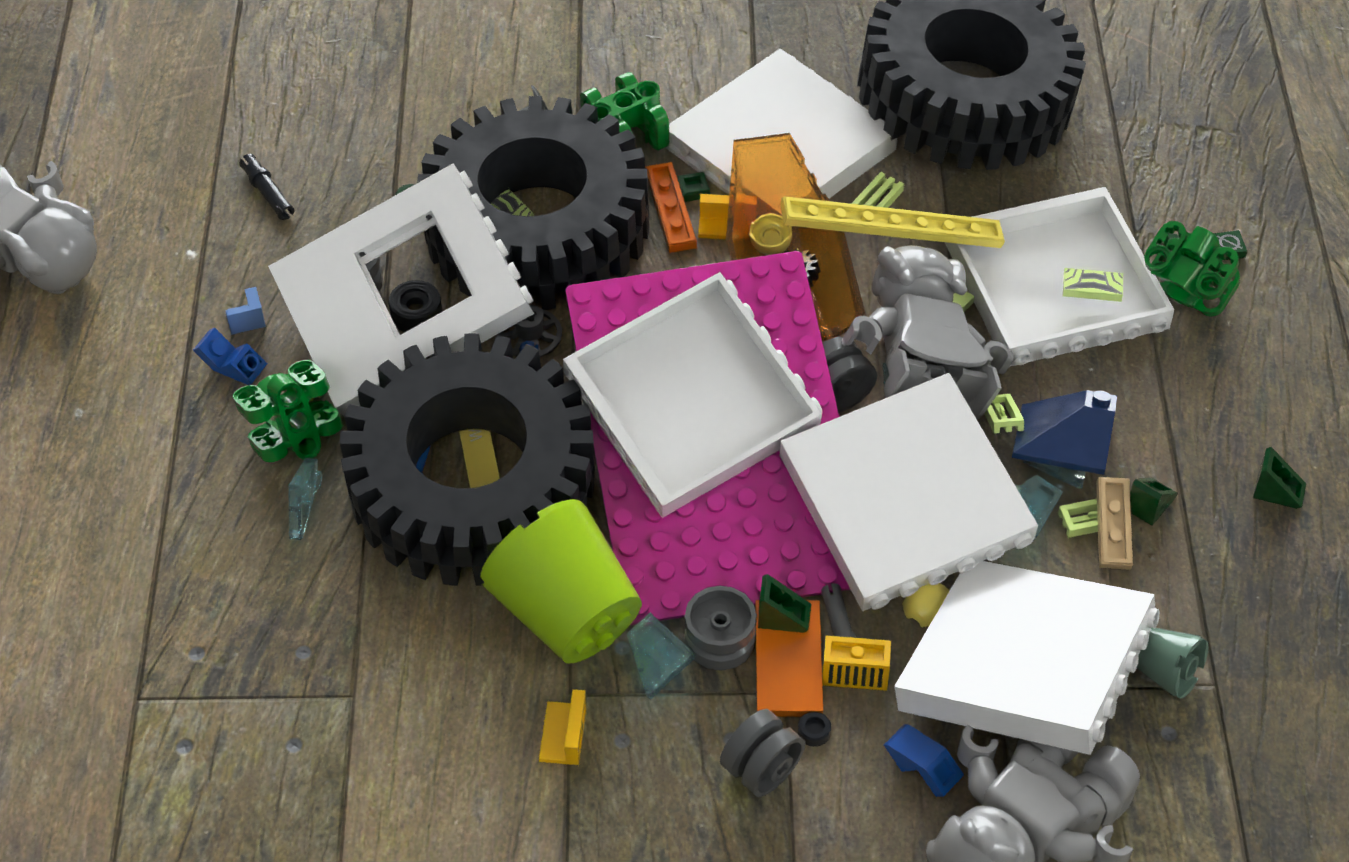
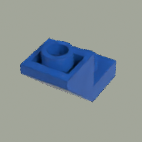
(222, 357)
(918, 752)

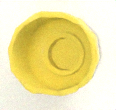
(770, 234)
(925, 603)

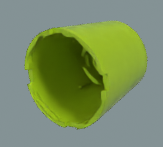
(563, 582)

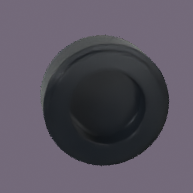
(814, 728)

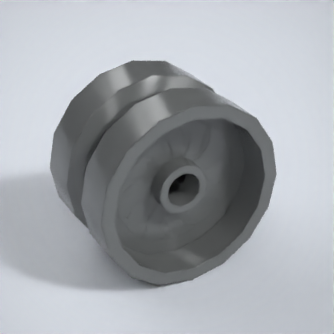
(849, 372)
(720, 627)
(762, 752)

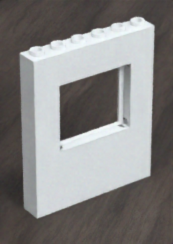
(343, 310)

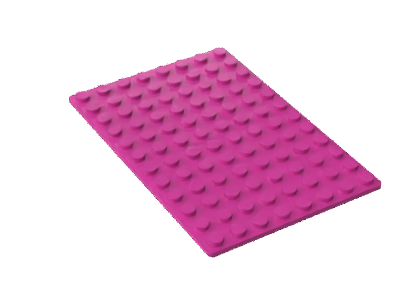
(755, 518)

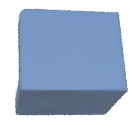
(247, 316)

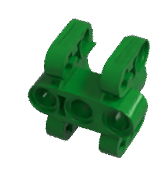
(633, 106)
(1193, 267)
(293, 412)

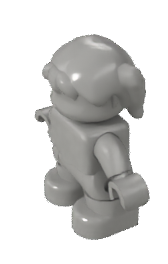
(44, 235)
(926, 329)
(1038, 807)

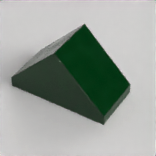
(1279, 482)
(1150, 499)
(782, 607)

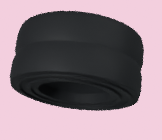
(413, 293)

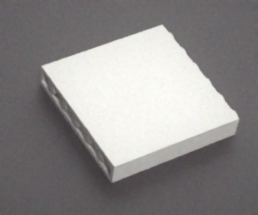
(780, 98)
(1022, 282)
(692, 393)
(907, 492)
(1028, 655)

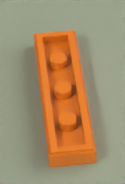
(671, 207)

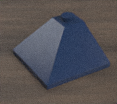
(1068, 431)

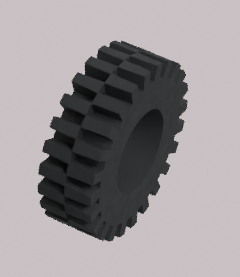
(965, 113)
(557, 152)
(451, 395)

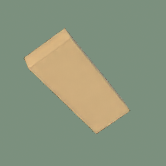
(1114, 523)

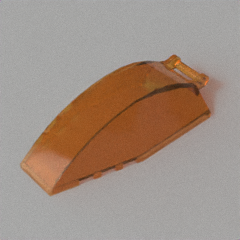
(760, 177)

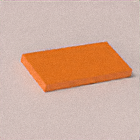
(790, 668)

